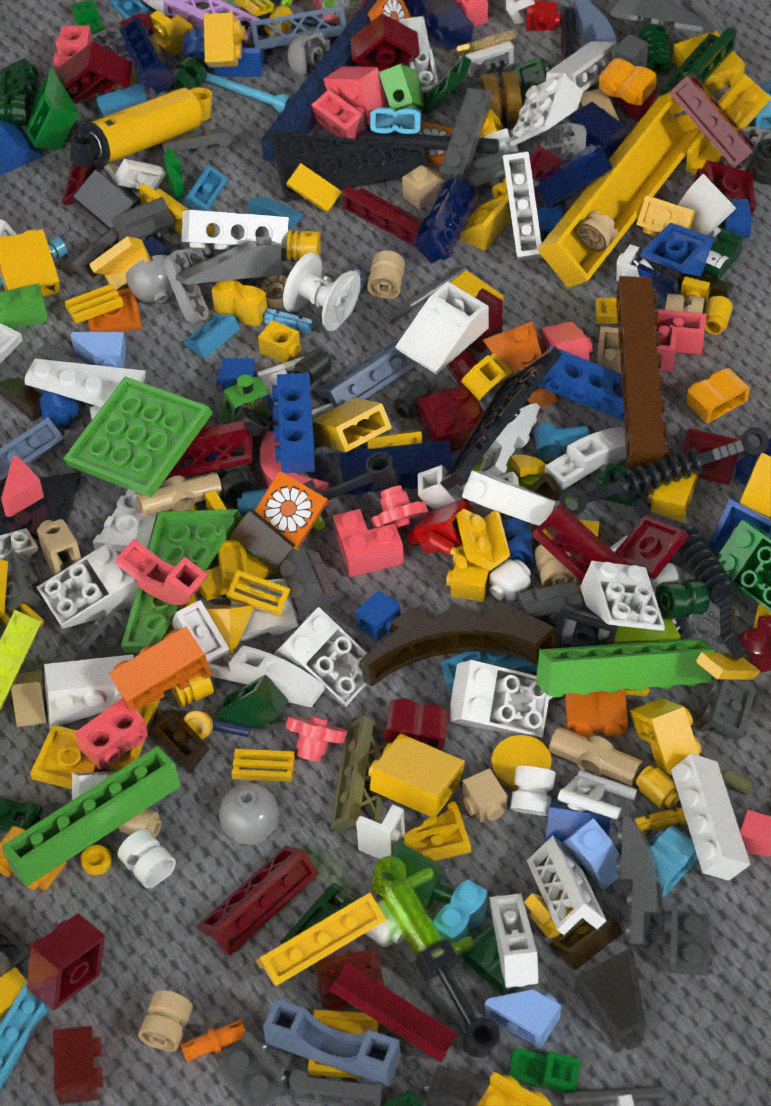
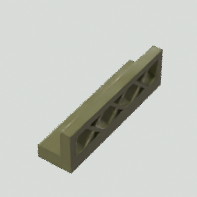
(354, 771)

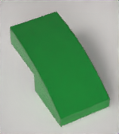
(86, 14)
(174, 174)
(547, 1072)

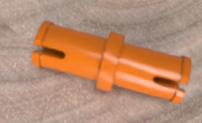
(213, 1040)

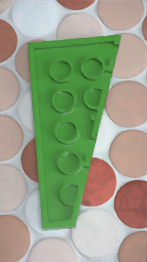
(175, 536)

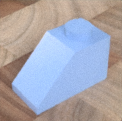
(100, 348)
(595, 853)
(525, 1014)

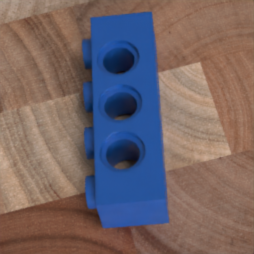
(585, 384)
(295, 423)

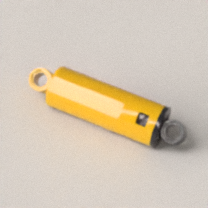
(140, 127)

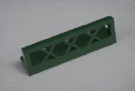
(708, 61)

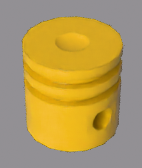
(302, 243)
(197, 690)

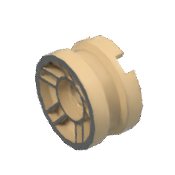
(597, 231)
(274, 290)

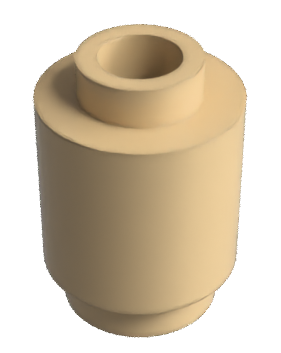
(145, 820)

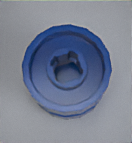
(195, 46)
(519, 540)

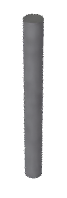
(421, 297)

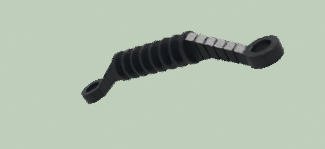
(663, 472)
(708, 569)

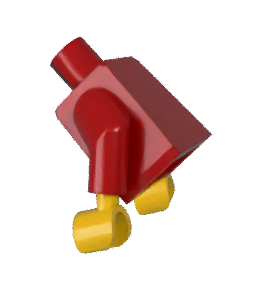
(441, 532)

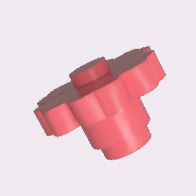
(398, 509)
(314, 735)

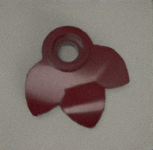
(758, 643)

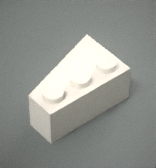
(80, 688)

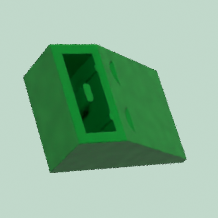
(51, 114)
(748, 561)

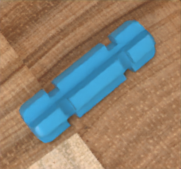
(289, 320)

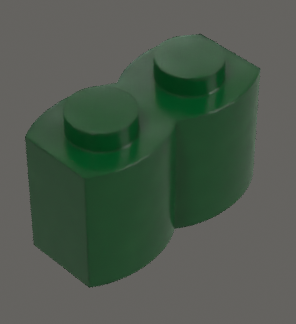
(485, 960)

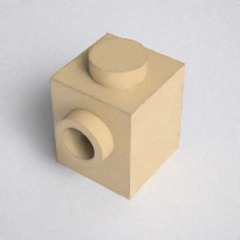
(484, 796)

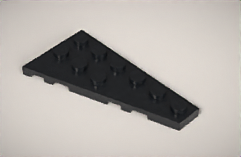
(342, 159)
(500, 411)
(56, 504)

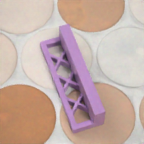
(195, 16)

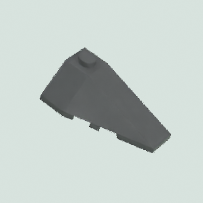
(660, 13)
(247, 260)

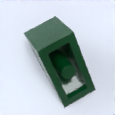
(253, 704)

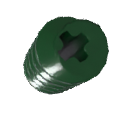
(659, 52)

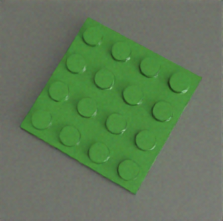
(138, 436)

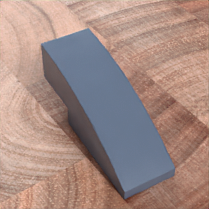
(592, 22)

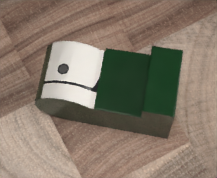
(723, 253)

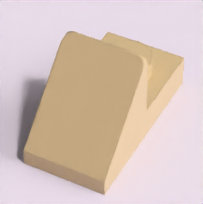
(608, 349)
(29, 699)

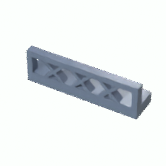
(285, 40)
(368, 375)
(30, 445)

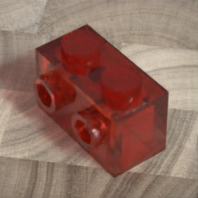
(329, 969)
(76, 1064)

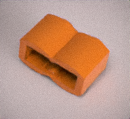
(597, 713)

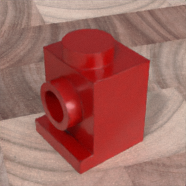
(542, 16)

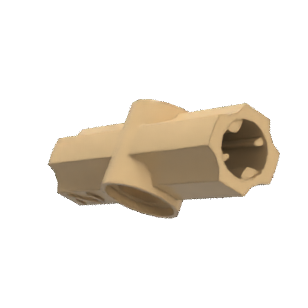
(178, 494)
(595, 755)

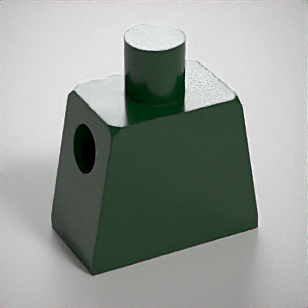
(416, 861)

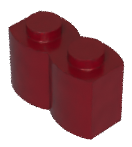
(419, 722)

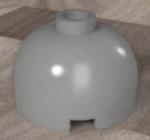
(307, 52)
(150, 281)
(249, 813)

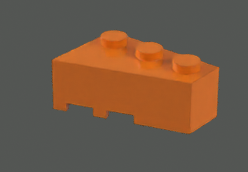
(517, 349)
(159, 669)

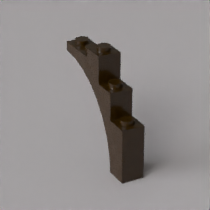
(456, 631)

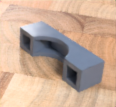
(364, 1054)

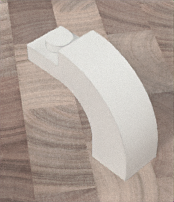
(437, 496)

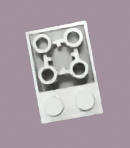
(546, 106)
(444, 327)
(89, 588)
(621, 595)
(327, 655)
(498, 699)

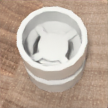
(533, 790)
(146, 858)

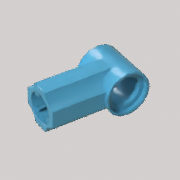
(553, 441)

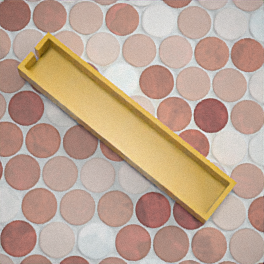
(638, 170)

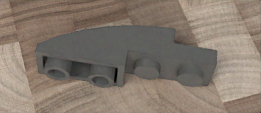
(639, 868)

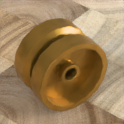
(505, 99)

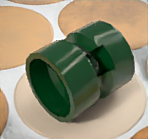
(189, 74)
(15, 109)
(682, 598)

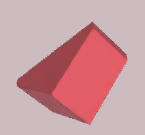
(21, 488)

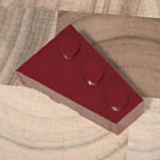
(93, 71)

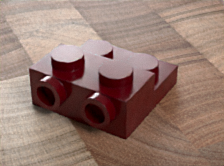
(730, 181)

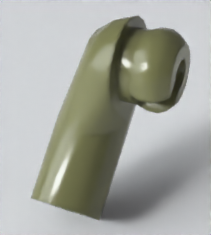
(736, 781)

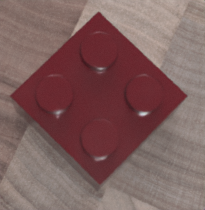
(384, 44)
(449, 415)
(65, 961)

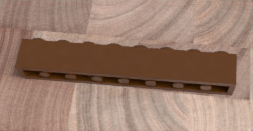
(640, 371)

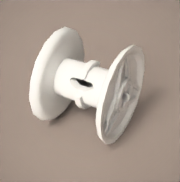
(307, 285)

